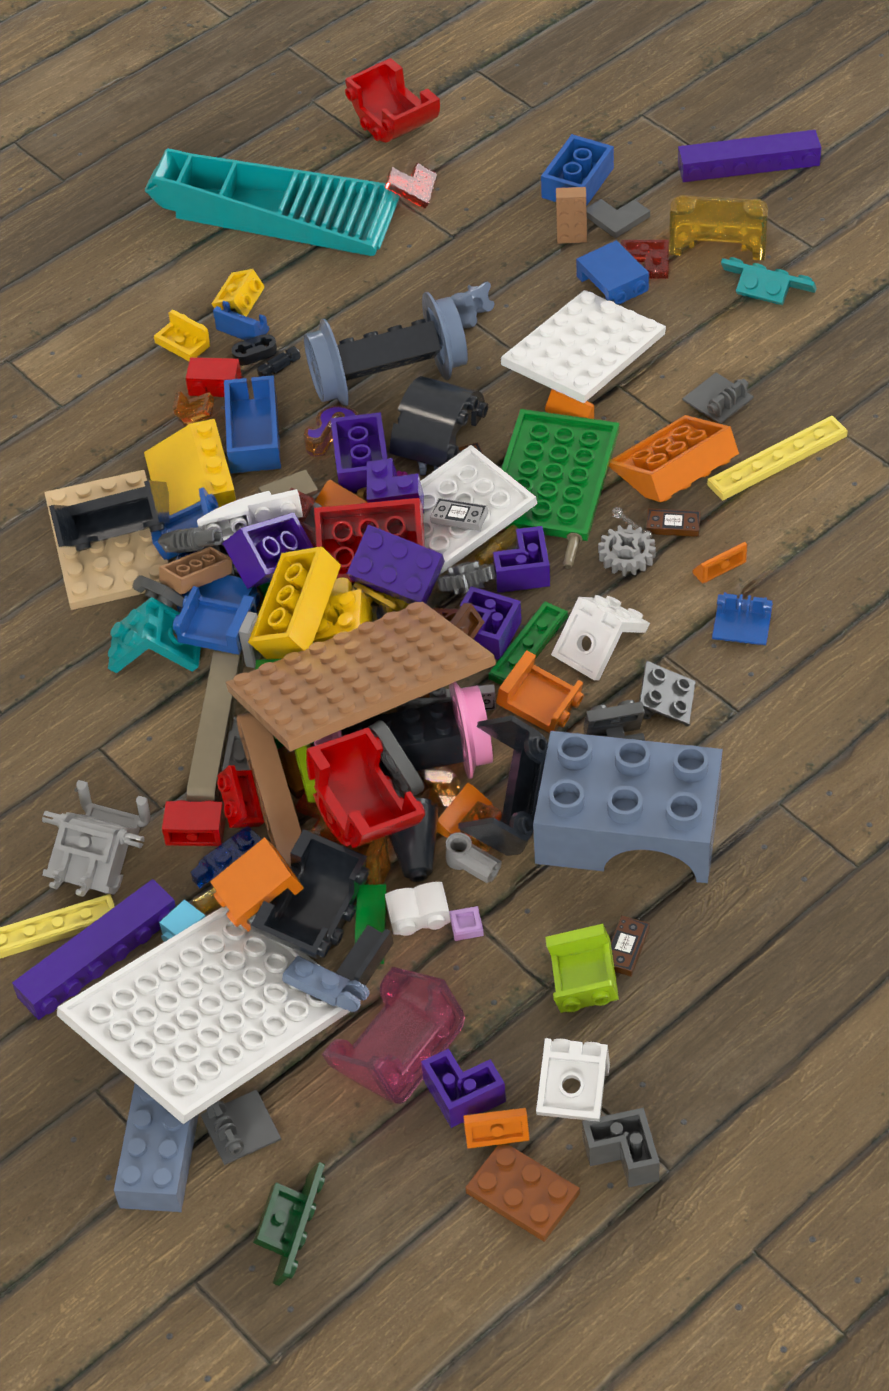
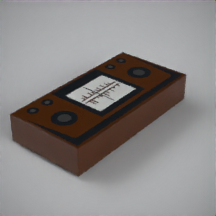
(673, 522)
(628, 943)

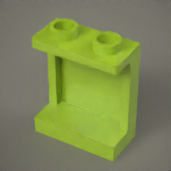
(582, 968)

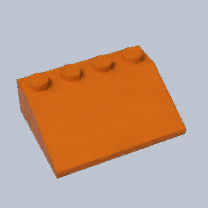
(675, 457)

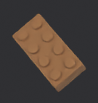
(571, 215)
(195, 570)

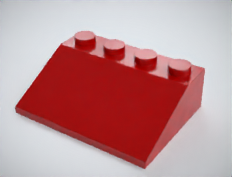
(343, 526)

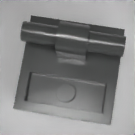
(615, 720)

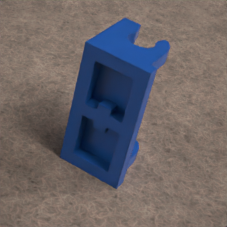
(237, 324)

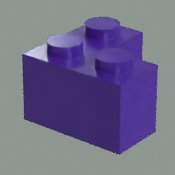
(386, 486)
(525, 566)
(500, 616)
(462, 1092)

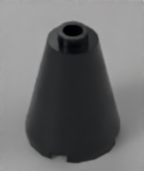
(416, 844)

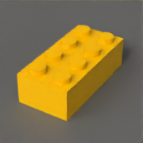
(294, 602)

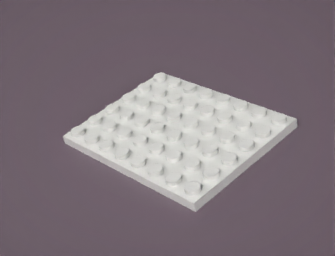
(199, 1014)

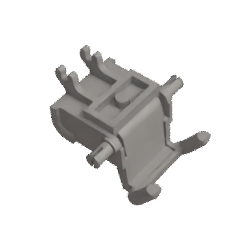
(93, 845)

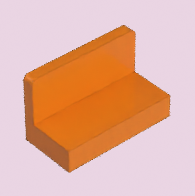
(496, 1128)

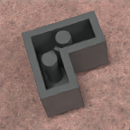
(623, 1138)

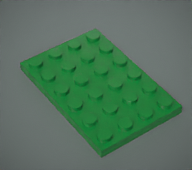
(563, 465)

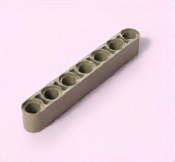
(214, 728)

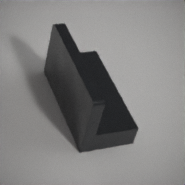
(366, 955)

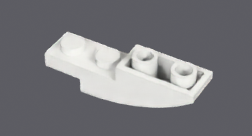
(251, 511)

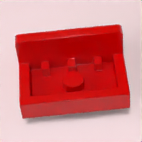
(240, 798)

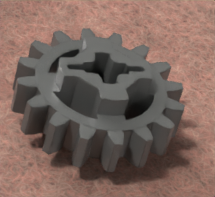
(466, 575)

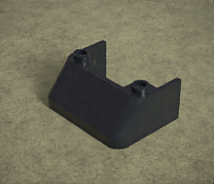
(112, 516)
(522, 790)

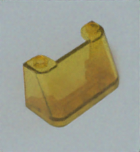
(718, 220)

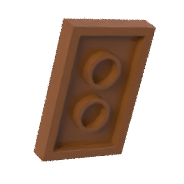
(522, 1191)

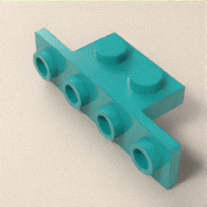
(766, 284)

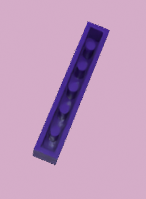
(749, 155)
(94, 950)

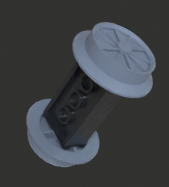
(435, 336)

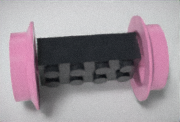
(437, 733)

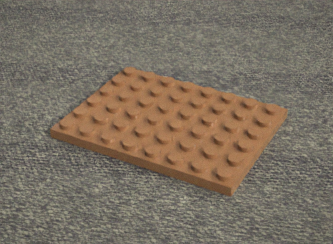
(358, 674)

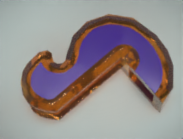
(320, 439)

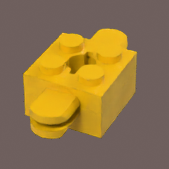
(344, 611)

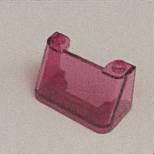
(412, 1026)

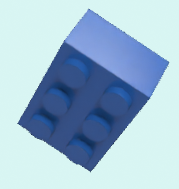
(578, 164)

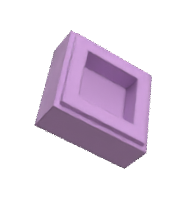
(466, 923)

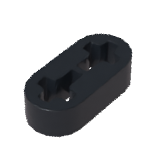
(254, 349)

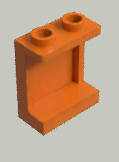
(538, 695)
(253, 879)

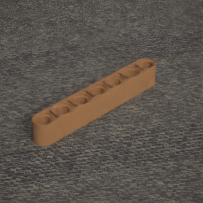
(270, 784)

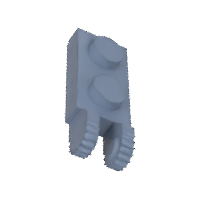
(325, 984)

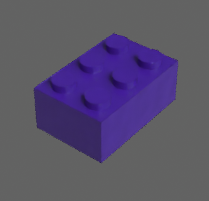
(355, 443)
(259, 547)
(395, 566)

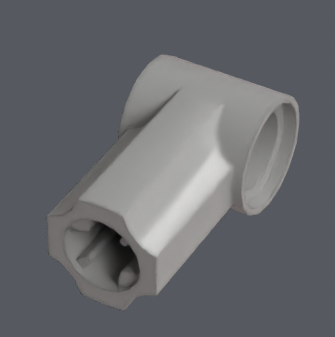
(471, 858)

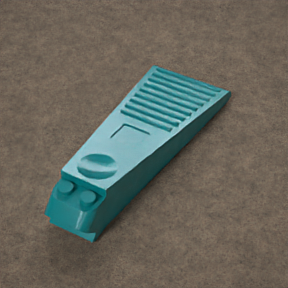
(274, 201)

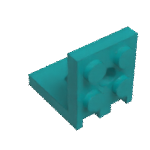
(149, 628)

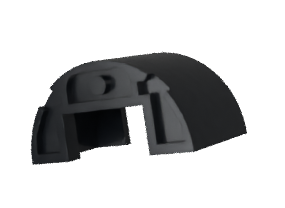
(432, 417)
(316, 914)

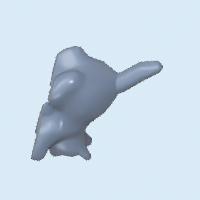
(472, 302)

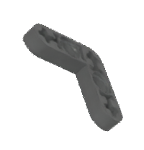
(397, 763)

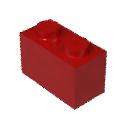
(208, 375)
(193, 823)

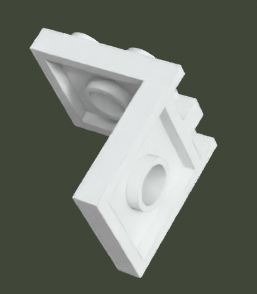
(603, 623)
(568, 1060)

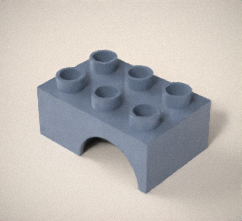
(624, 797)

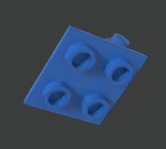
(742, 619)

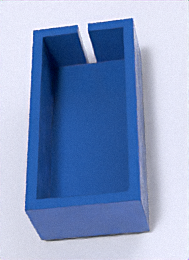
(252, 425)

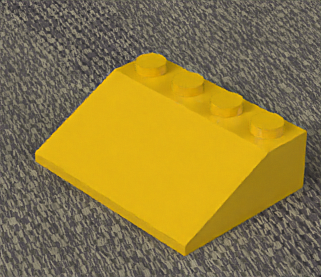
(189, 462)

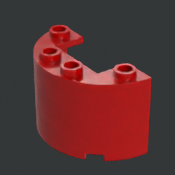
(386, 104)
(354, 791)

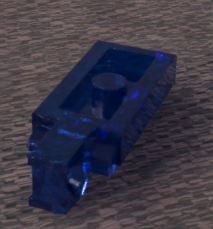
(224, 856)

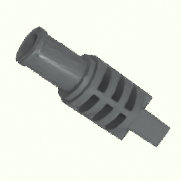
(190, 539)

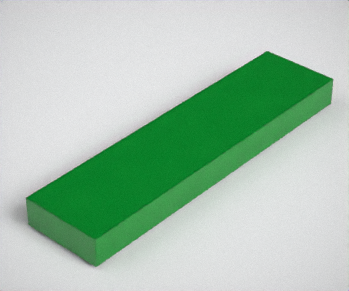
(532, 638)

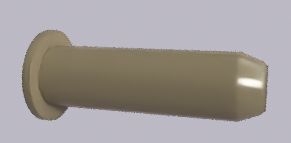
(573, 541)

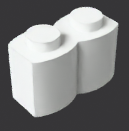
(417, 908)

